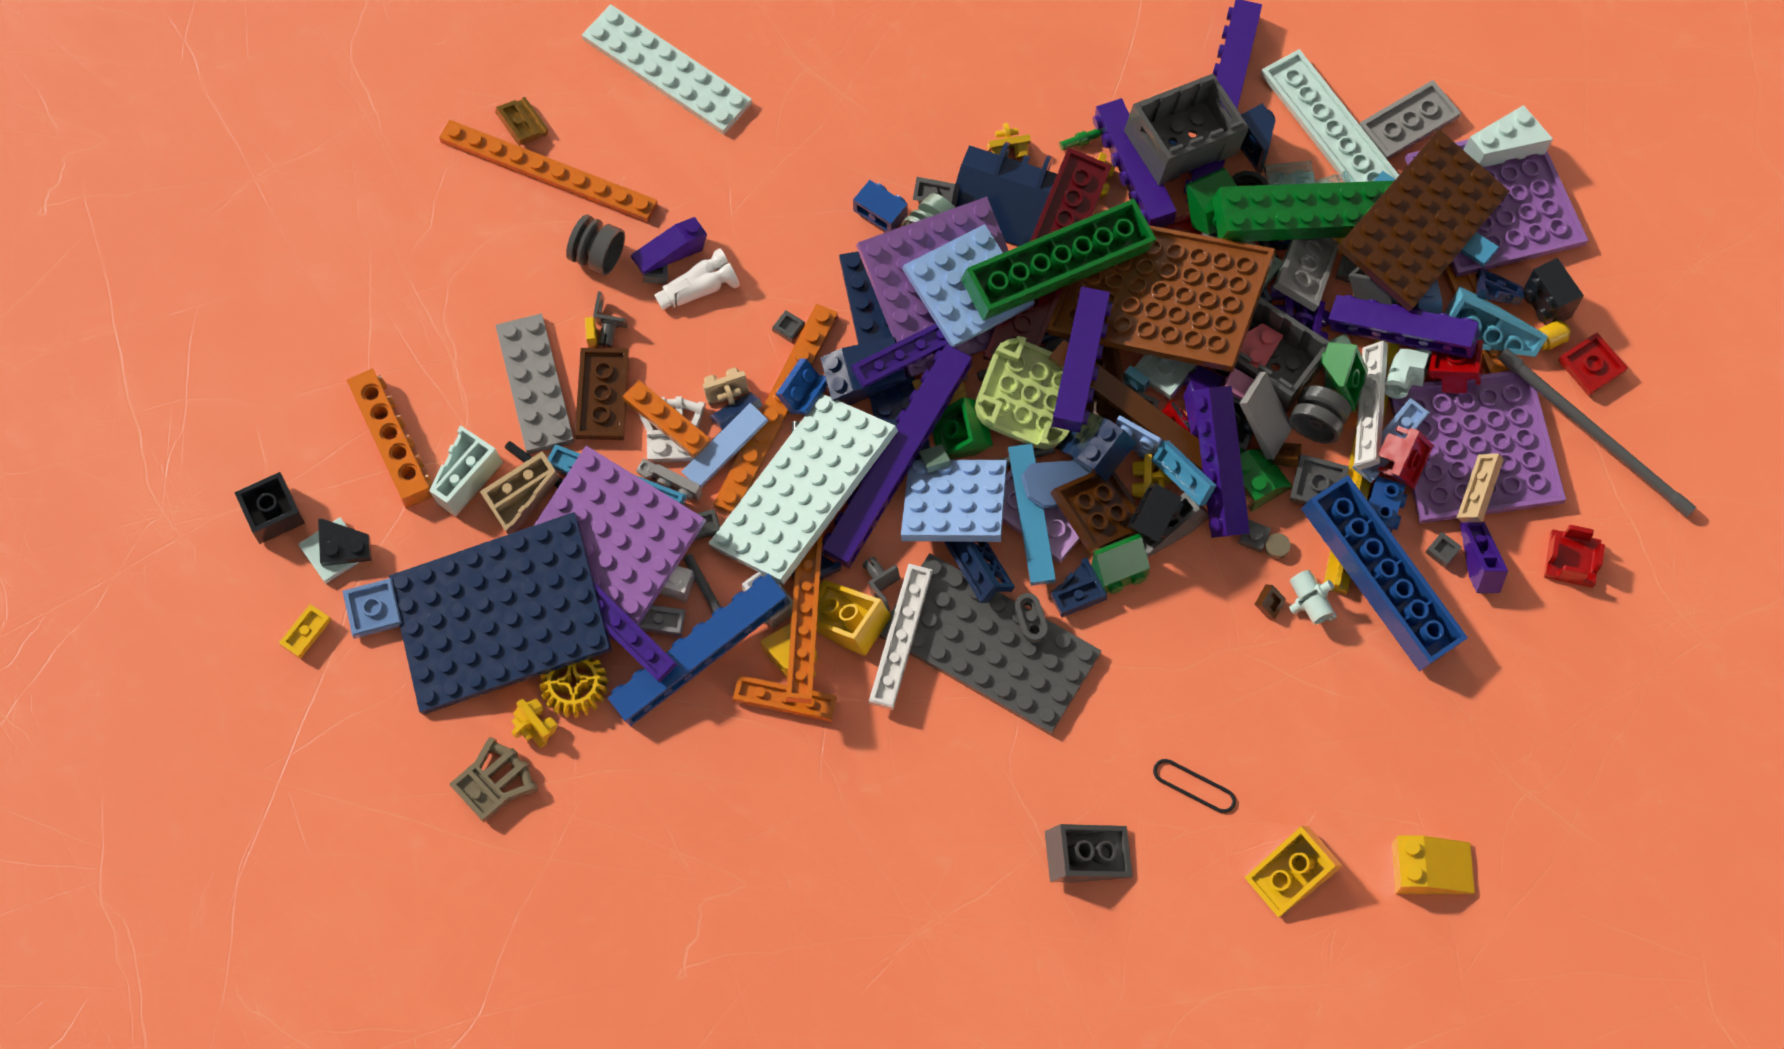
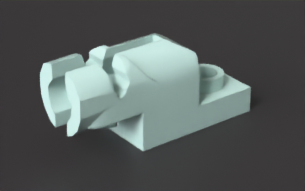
(1407, 369)

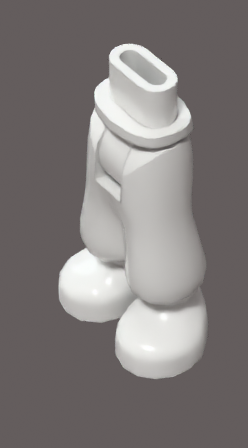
(698, 281)

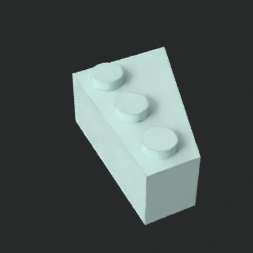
(1508, 138)
(464, 472)

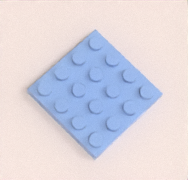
(940, 287)
(955, 502)

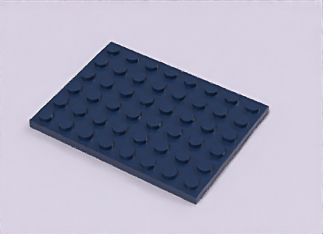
(499, 613)

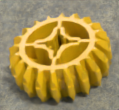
(583, 684)

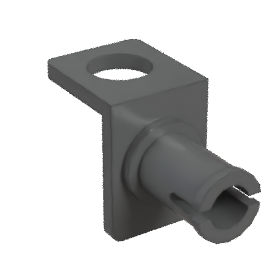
(608, 323)
(881, 578)

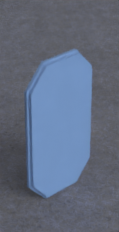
(1043, 477)

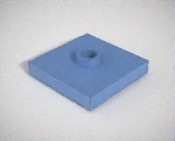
(372, 608)

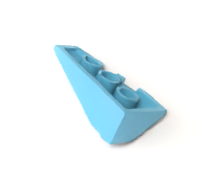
(1496, 326)

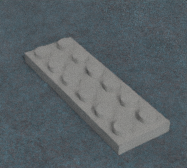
(534, 383)

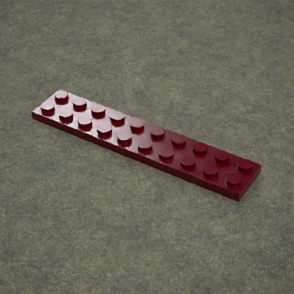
(1069, 201)

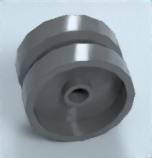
(1320, 414)

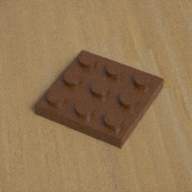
(1096, 509)

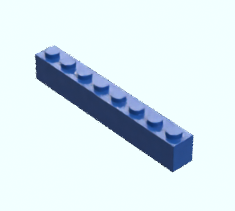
(701, 648)

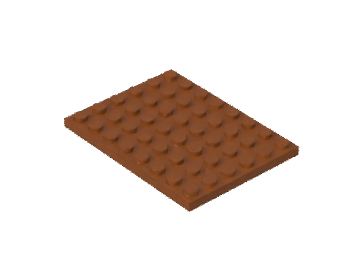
(1178, 300)

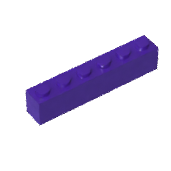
(1134, 174)
(1404, 327)
(1080, 360)
(1221, 460)

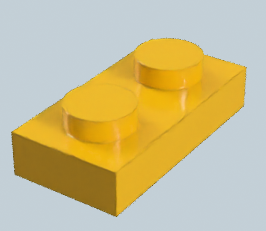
(305, 631)

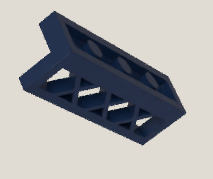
(977, 571)

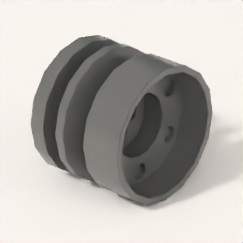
(595, 244)

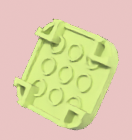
(1021, 394)

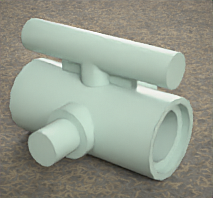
(1312, 597)

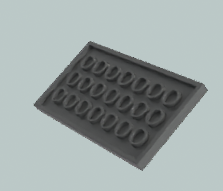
(989, 655)

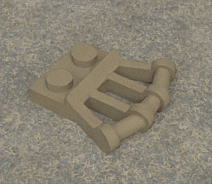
(481, 792)

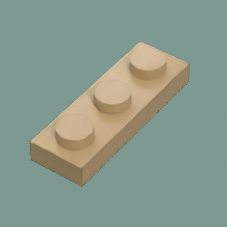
(1480, 488)

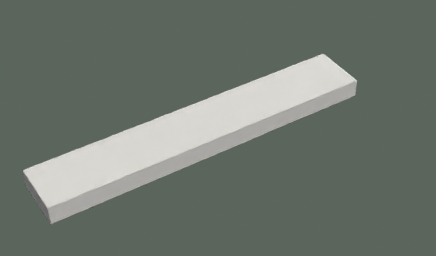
(1371, 407)
(900, 636)

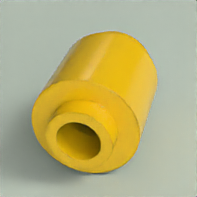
(1557, 333)

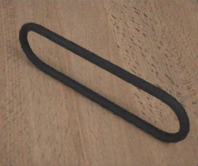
(1189, 794)

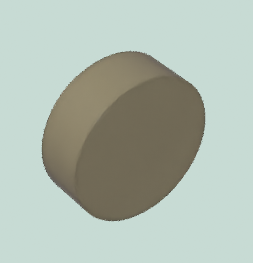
(1277, 546)

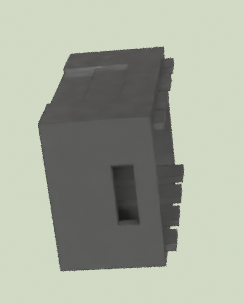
(1176, 113)
(1296, 354)

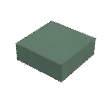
(934, 458)

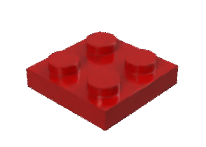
(1592, 364)

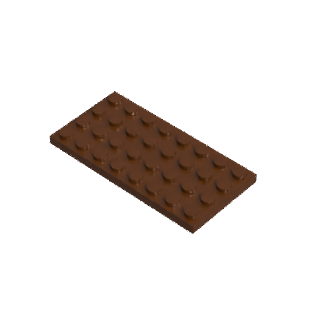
(1423, 220)

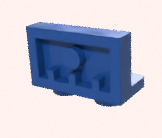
(801, 388)

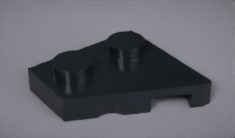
(342, 544)

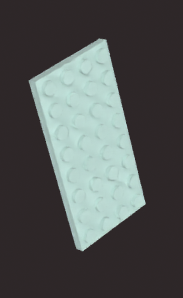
(803, 488)

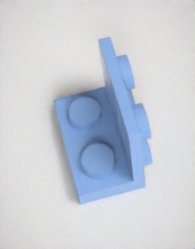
(1145, 441)

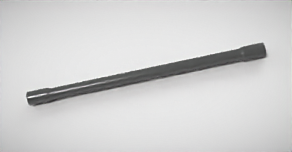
(1675, 498)

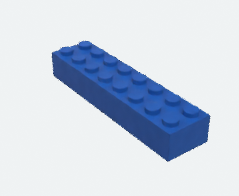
(1384, 573)

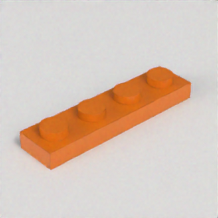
(666, 419)
(773, 697)

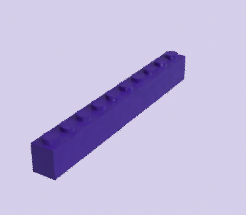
(1234, 62)
(893, 464)

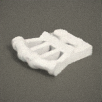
(662, 448)

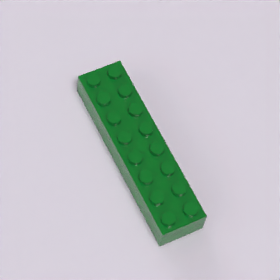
(1293, 210)
(1058, 259)

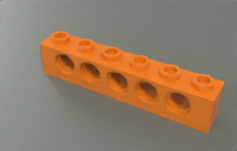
(363, 387)

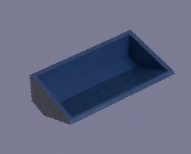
(1012, 187)

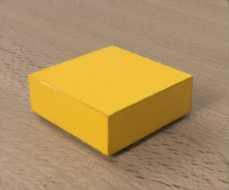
(591, 332)

